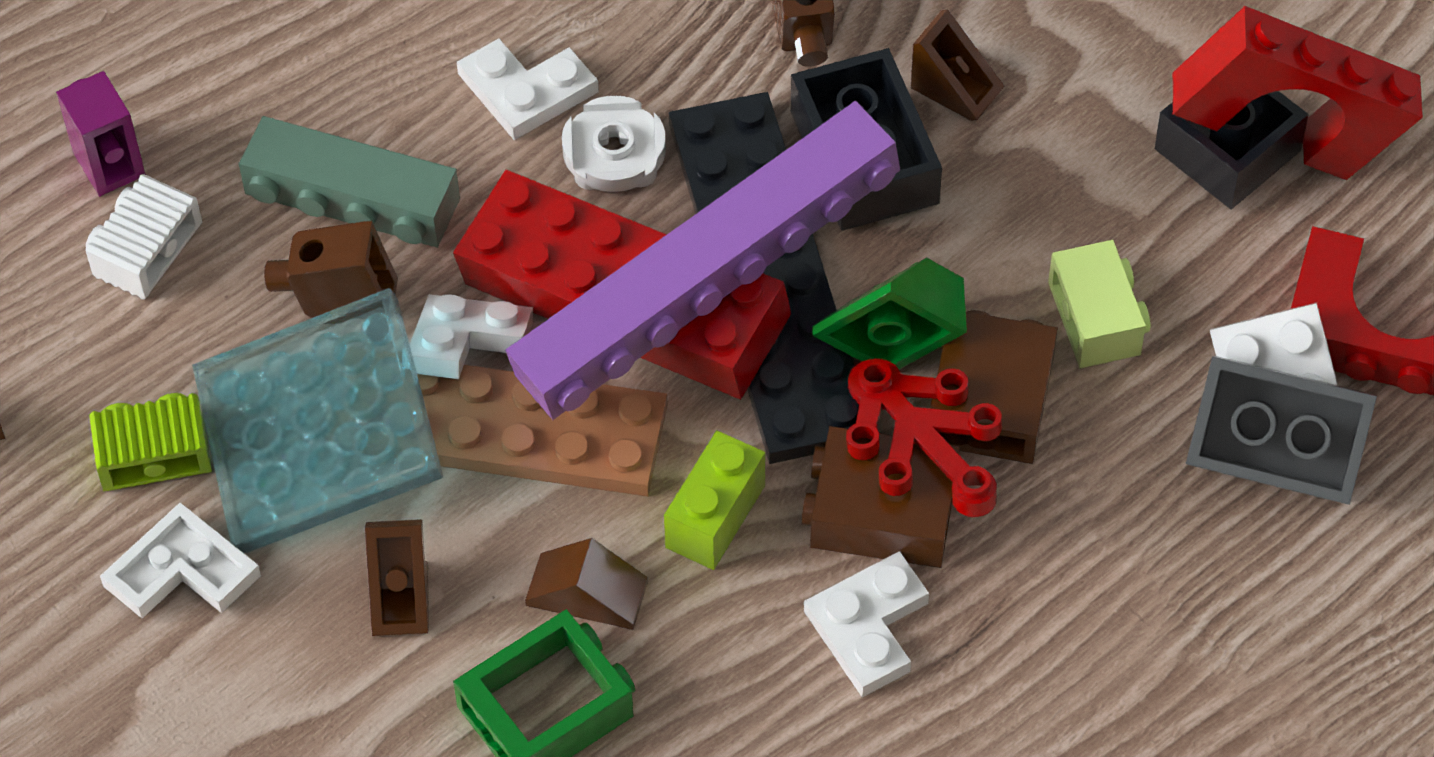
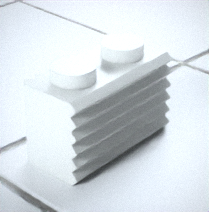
(142, 235)

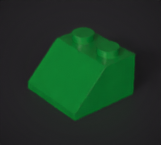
(900, 316)

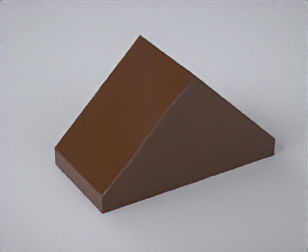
(952, 69)
(588, 584)

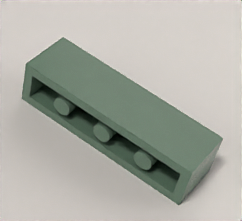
(349, 181)

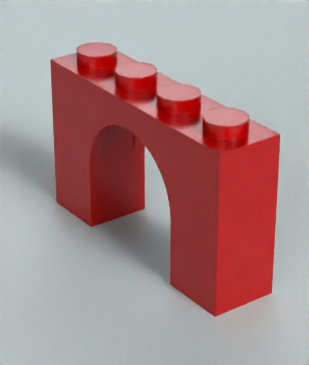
(1262, 54)
(1352, 341)

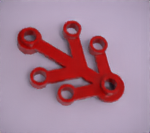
(922, 427)

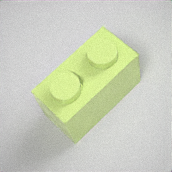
(1098, 303)

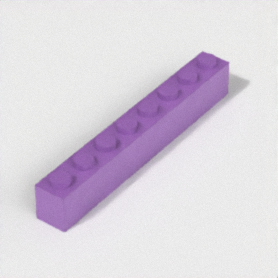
(704, 260)

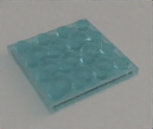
(316, 421)

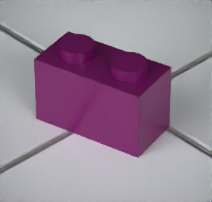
(101, 133)

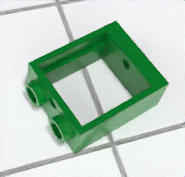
(572, 733)

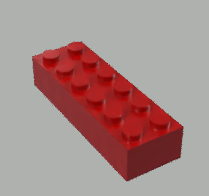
(552, 248)

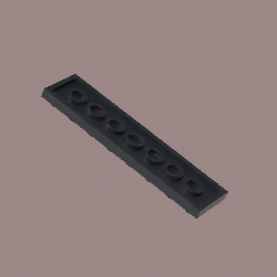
(802, 378)

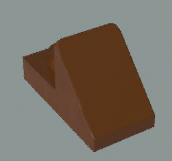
(397, 577)

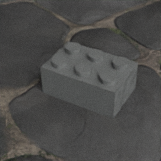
(1281, 429)

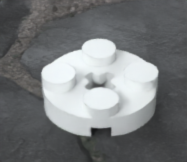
(613, 169)

